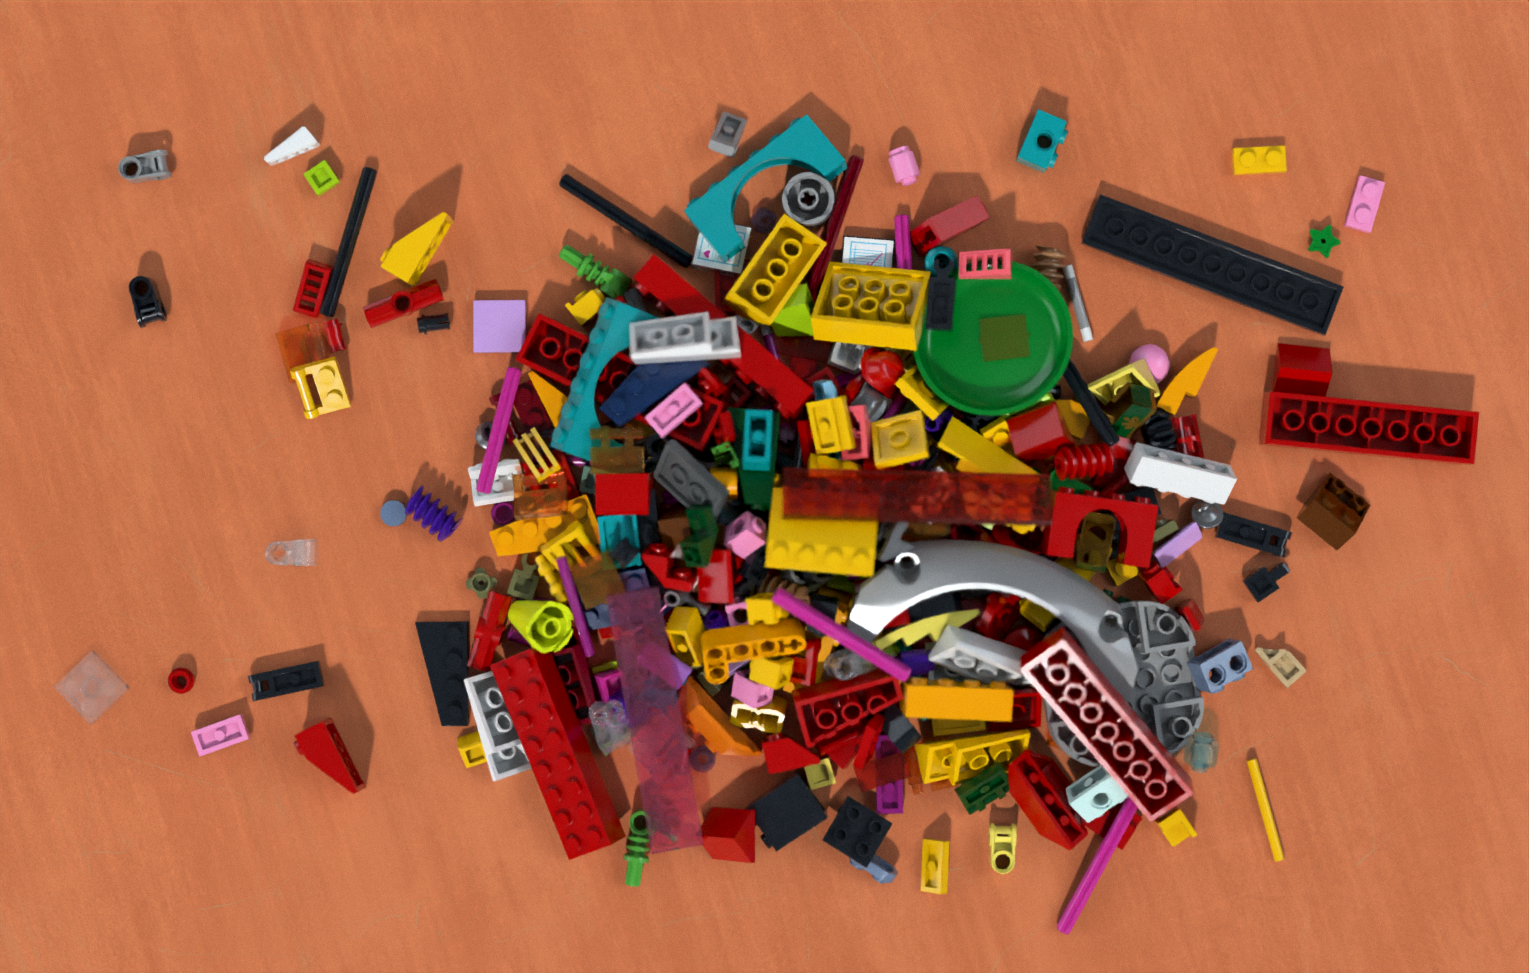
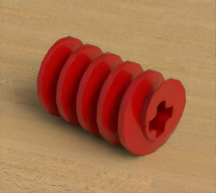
(1083, 460)

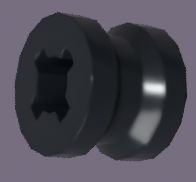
(624, 552)

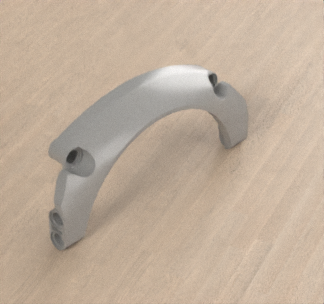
(975, 564)

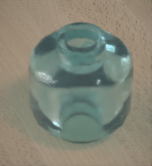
(1201, 751)

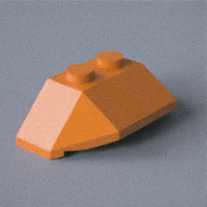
(714, 723)

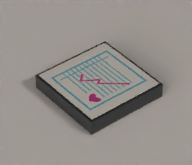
(868, 251)

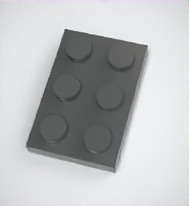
(689, 479)

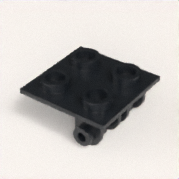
(857, 831)

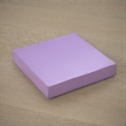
(499, 325)

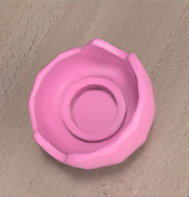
(1155, 358)

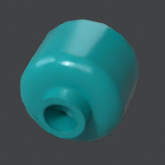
(942, 253)

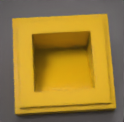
(471, 749)

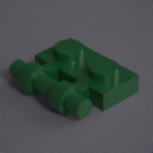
(983, 788)

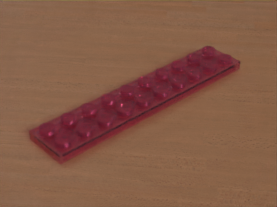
(654, 719)

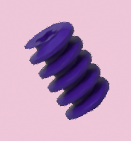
(432, 515)

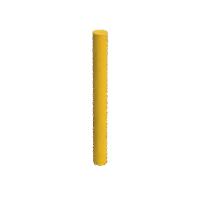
(1265, 809)

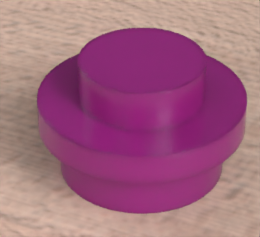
(503, 513)

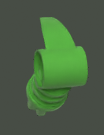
(613, 282)
(636, 855)

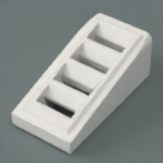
(296, 144)

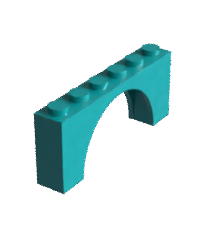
(797, 146)
(578, 413)

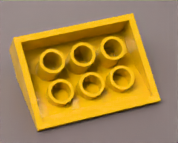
(871, 306)
(819, 544)

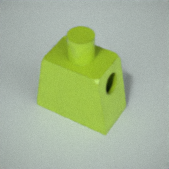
(796, 314)

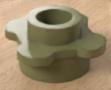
(481, 575)

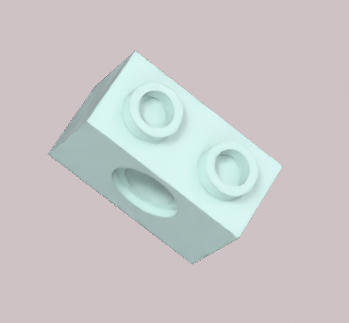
(1094, 794)

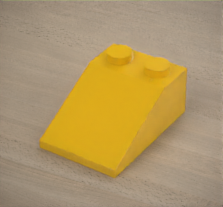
(414, 252)

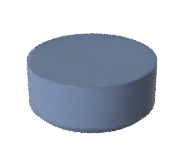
(393, 513)

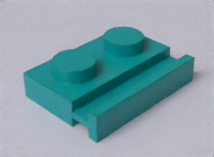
(613, 529)

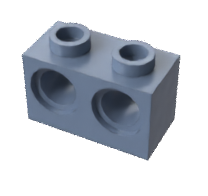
(1219, 661)

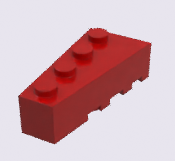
(841, 703)

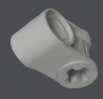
(151, 166)

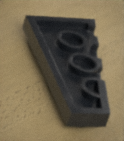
(446, 661)

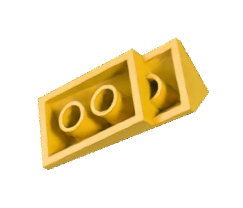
(977, 452)
(968, 756)

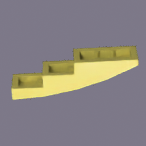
(932, 626)

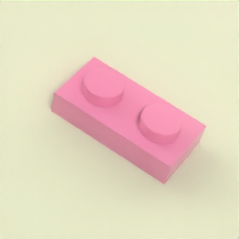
(1364, 204)
(673, 410)
(220, 735)

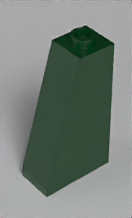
(755, 484)

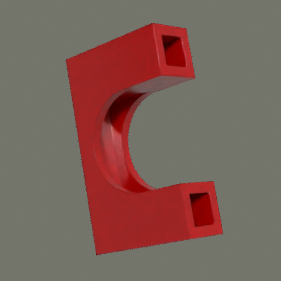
(1135, 518)

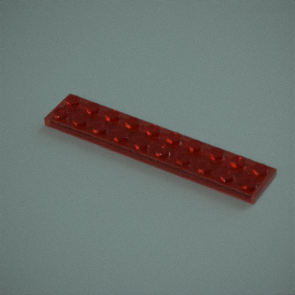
(917, 496)

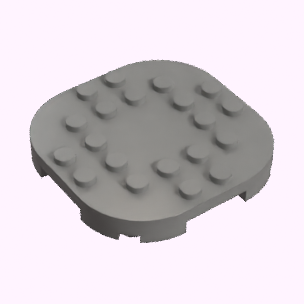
(1163, 687)

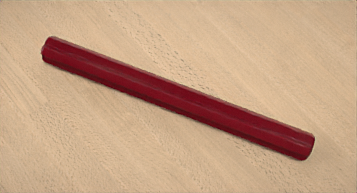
(834, 224)

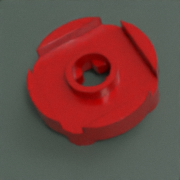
(998, 615)

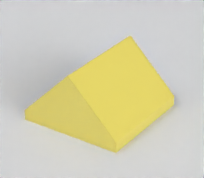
(1135, 373)

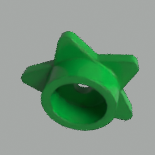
(1316, 244)

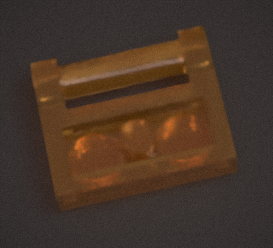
(295, 349)
(540, 502)

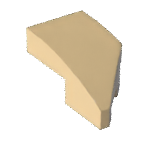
(1282, 665)

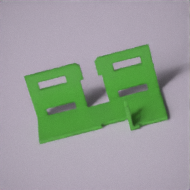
(725, 458)

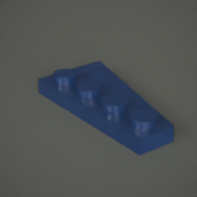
(646, 386)

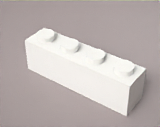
(1180, 473)

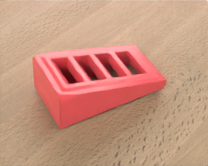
(995, 273)

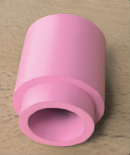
(904, 165)

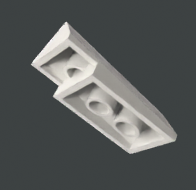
(684, 339)
(979, 657)
(495, 727)

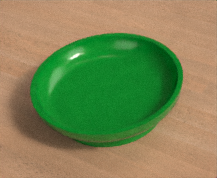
(954, 360)

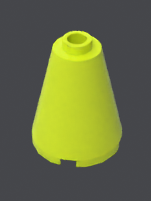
(542, 623)

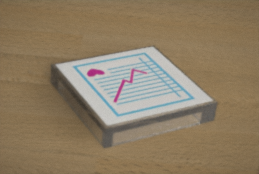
(708, 260)

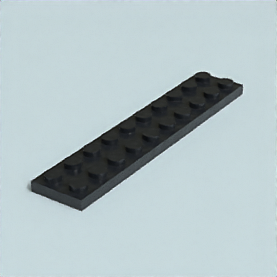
(1212, 265)

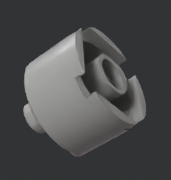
(815, 187)

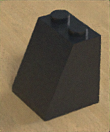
(787, 811)

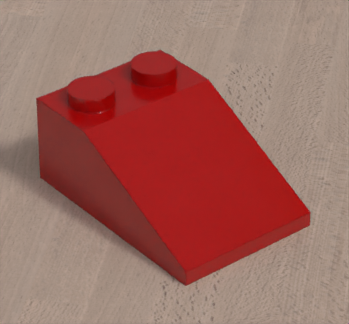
(327, 751)

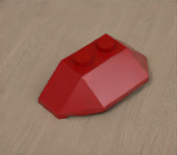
(1041, 794)

